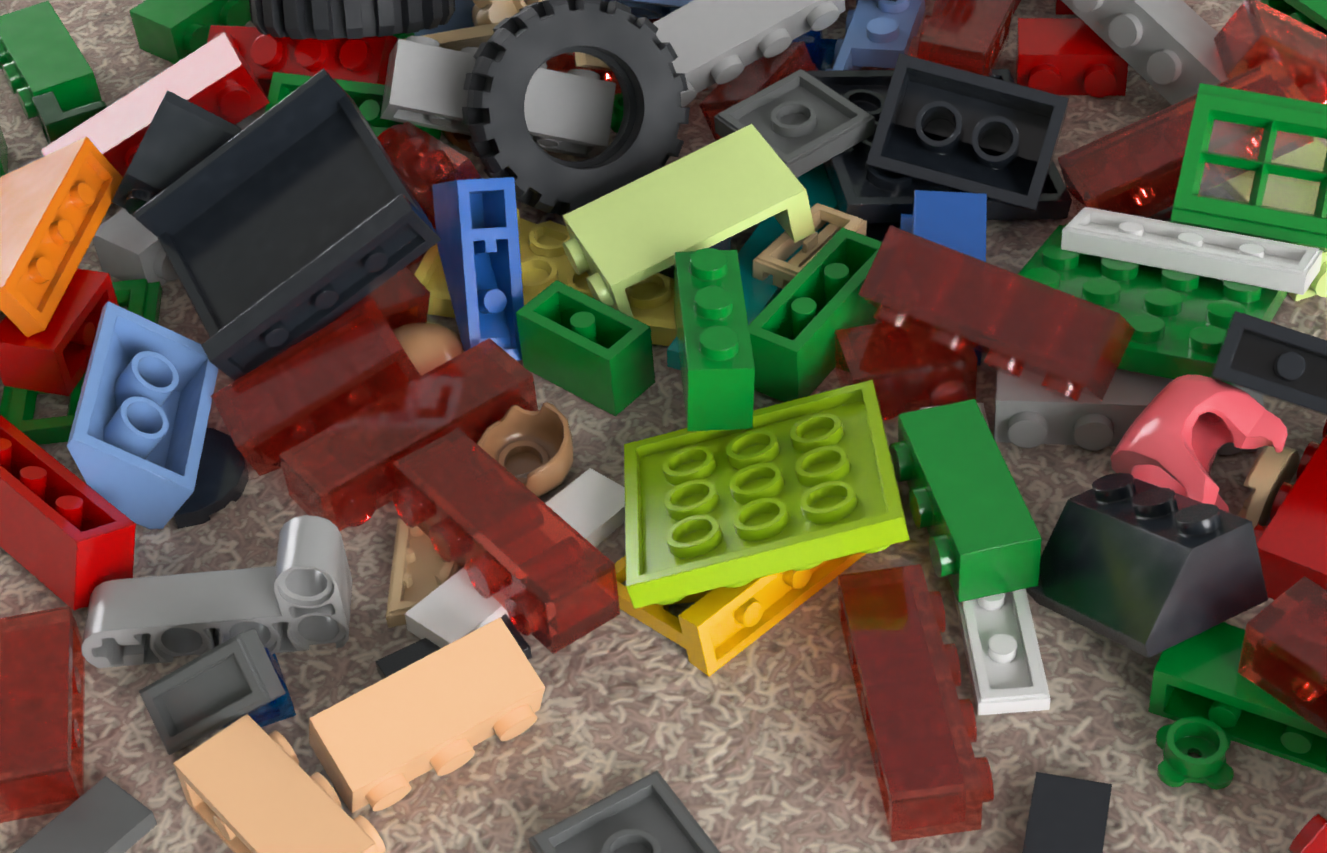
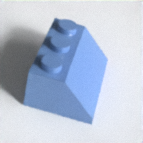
(142, 416)

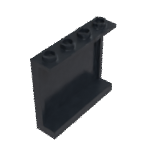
(287, 226)

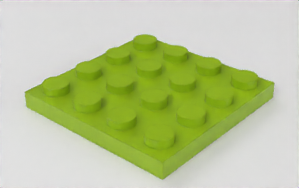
(761, 499)

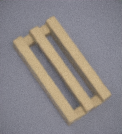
(773, 257)

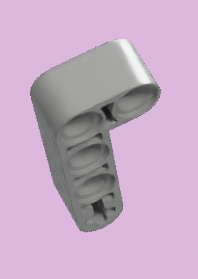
(288, 604)

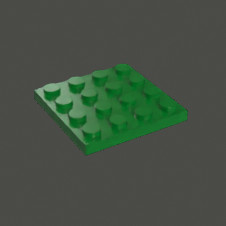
(1174, 313)

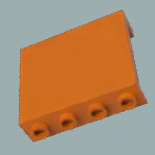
(47, 226)

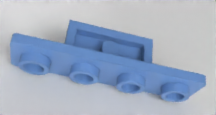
(878, 33)

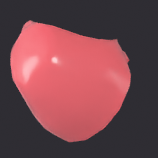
(1185, 427)

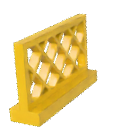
(731, 618)

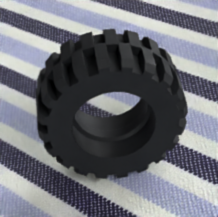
(347, 17)
(558, 27)

